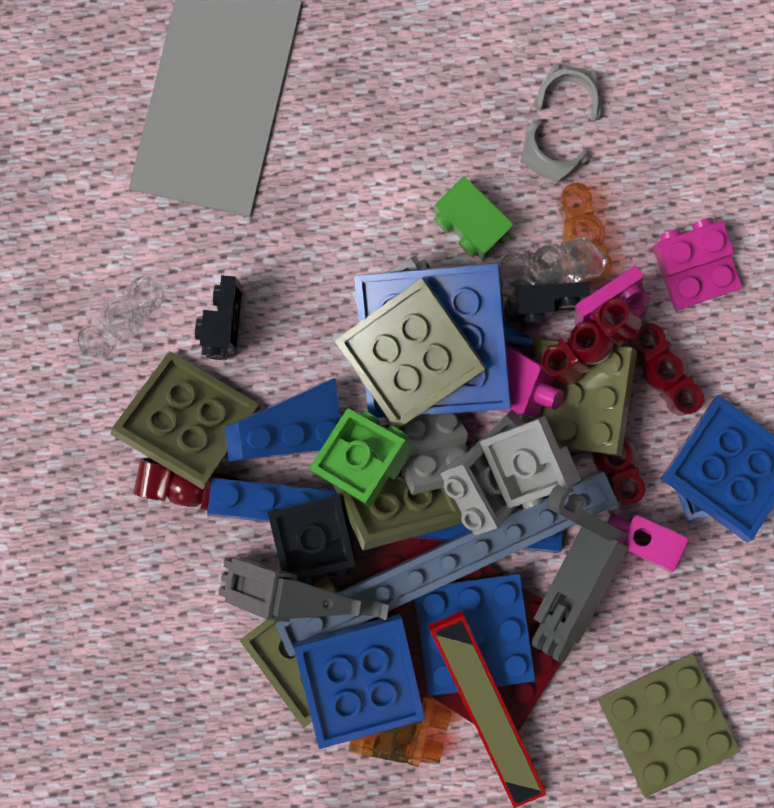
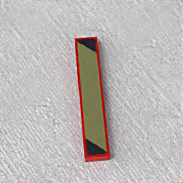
(487, 709)

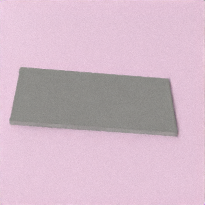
(215, 102)

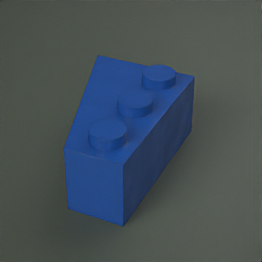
(287, 427)

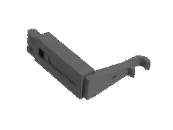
(580, 579)
(281, 597)

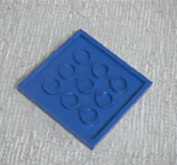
(476, 305)

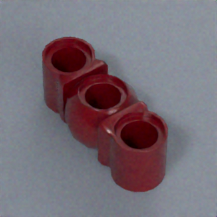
(606, 335)
(679, 381)
(622, 471)
(159, 482)

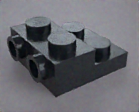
(538, 302)
(220, 328)
(312, 539)

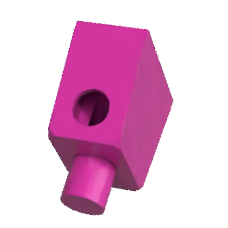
(530, 385)
(664, 545)

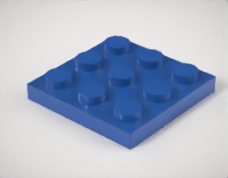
(727, 469)
(498, 623)
(359, 681)

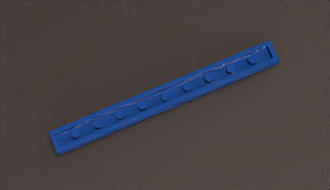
(254, 500)

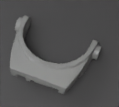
(570, 74)
(543, 165)

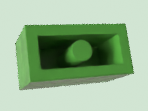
(471, 218)

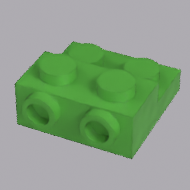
(361, 455)

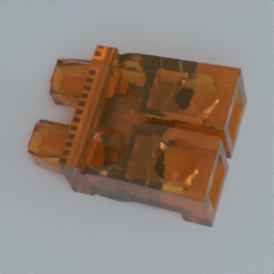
(407, 742)

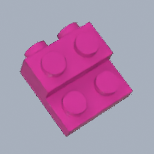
(697, 263)
(625, 287)

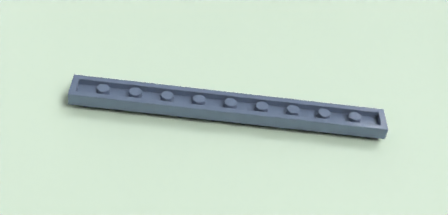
(452, 560)

